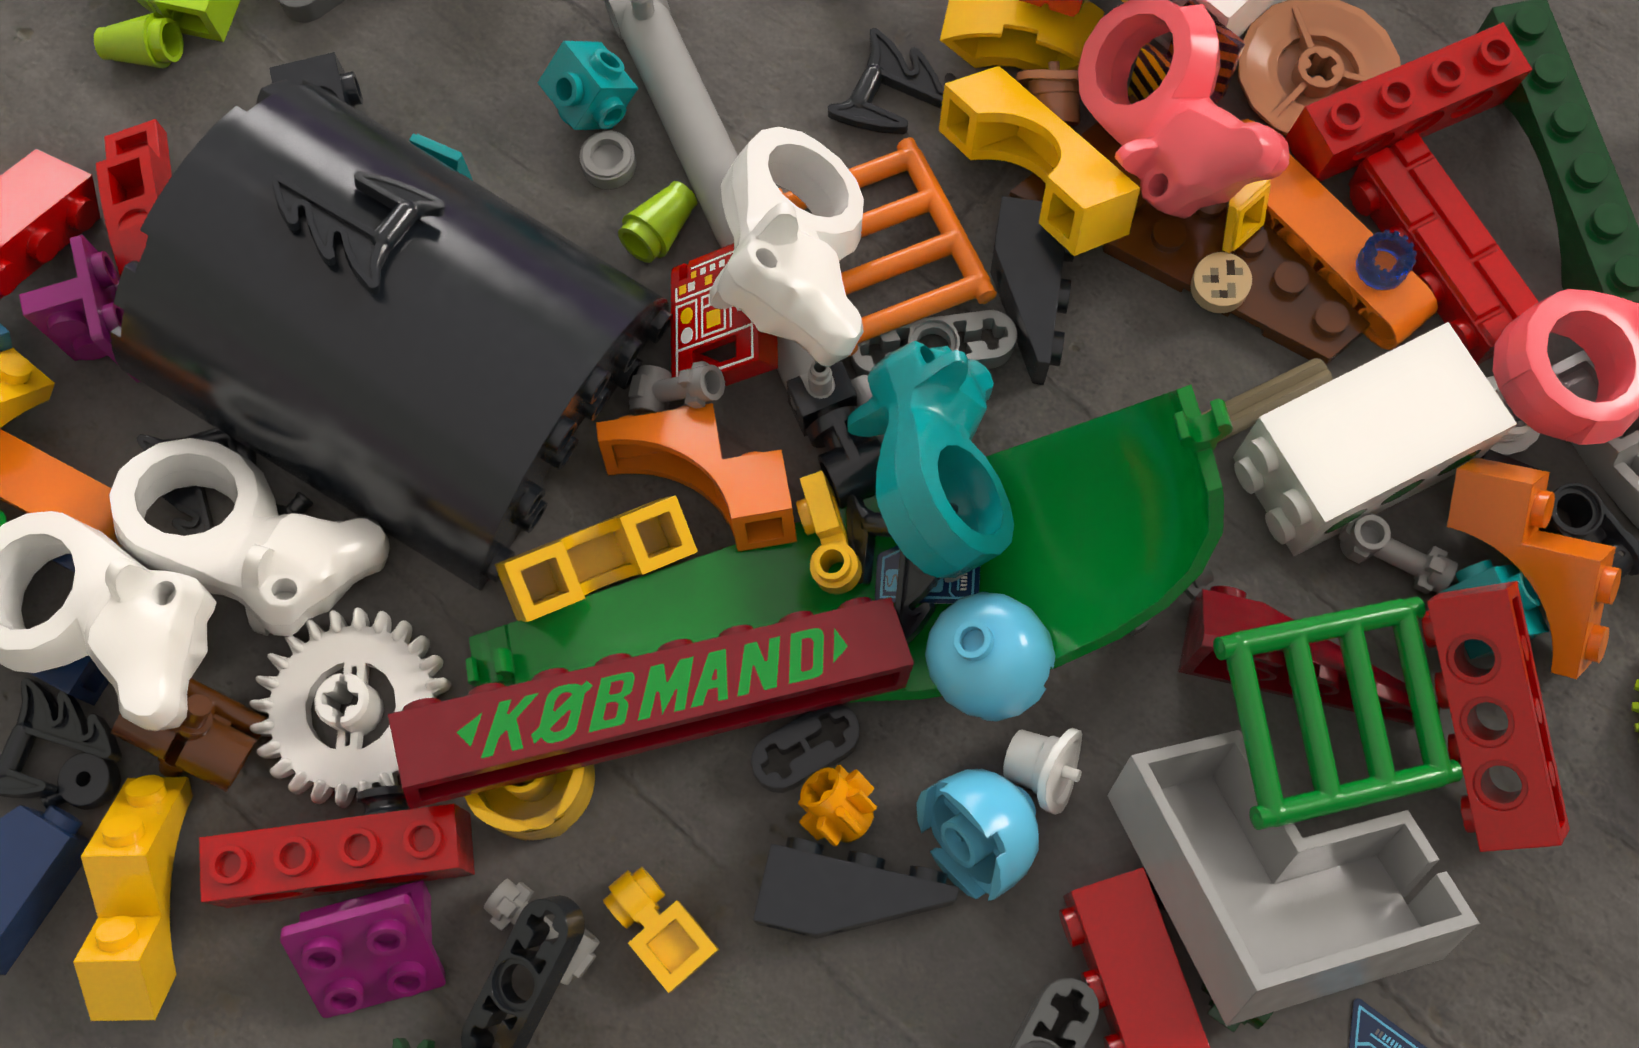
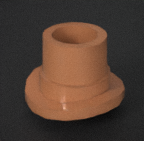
(1055, 89)

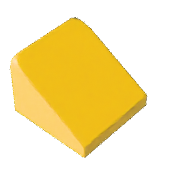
(1245, 214)

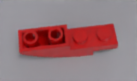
(129, 185)

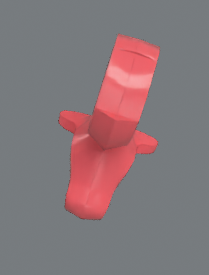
(1177, 137)
(1610, 337)

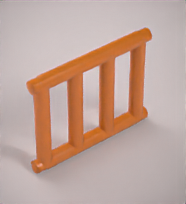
(951, 241)

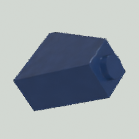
(36, 865)

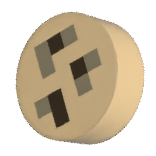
(1221, 282)

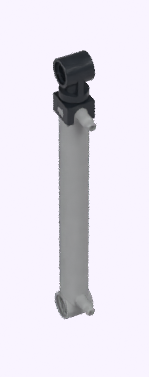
(816, 393)

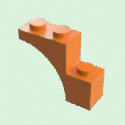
(687, 449)
(1570, 575)

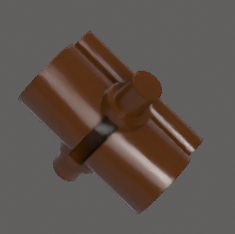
(203, 741)

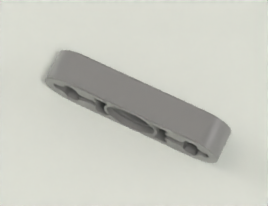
(948, 327)

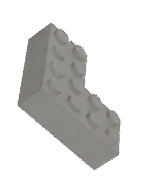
(1276, 911)

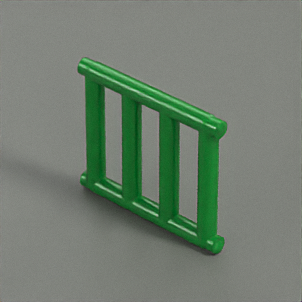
(1328, 793)

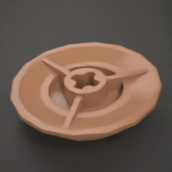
(1314, 39)

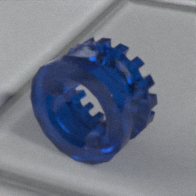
(1390, 243)

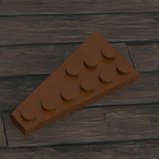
(1286, 294)

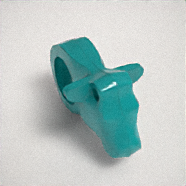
(929, 413)

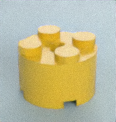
(538, 806)

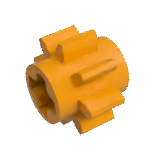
(837, 805)

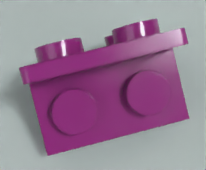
(79, 310)
(366, 950)

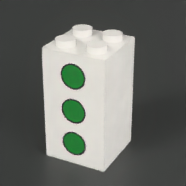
(1370, 438)

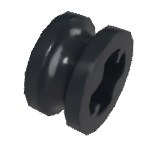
(382, 799)

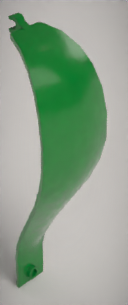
(1102, 540)

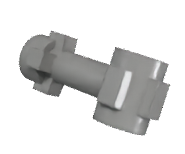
(654, 388)
(1372, 538)
(507, 904)

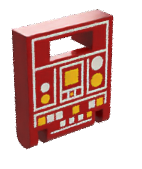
(701, 327)

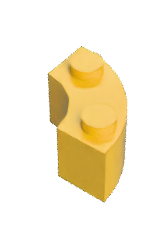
(1017, 33)

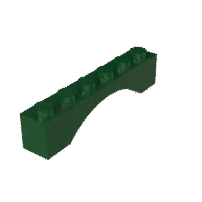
(1588, 200)

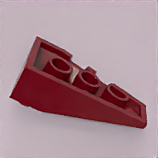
(1227, 611)

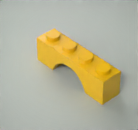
(1084, 193)

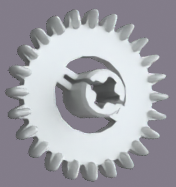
(305, 673)

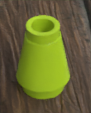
(141, 41)
(656, 223)

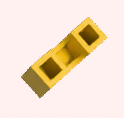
(595, 557)

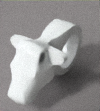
(784, 257)
(269, 562)
(132, 621)

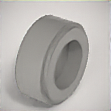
(608, 159)

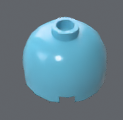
(989, 656)
(983, 830)

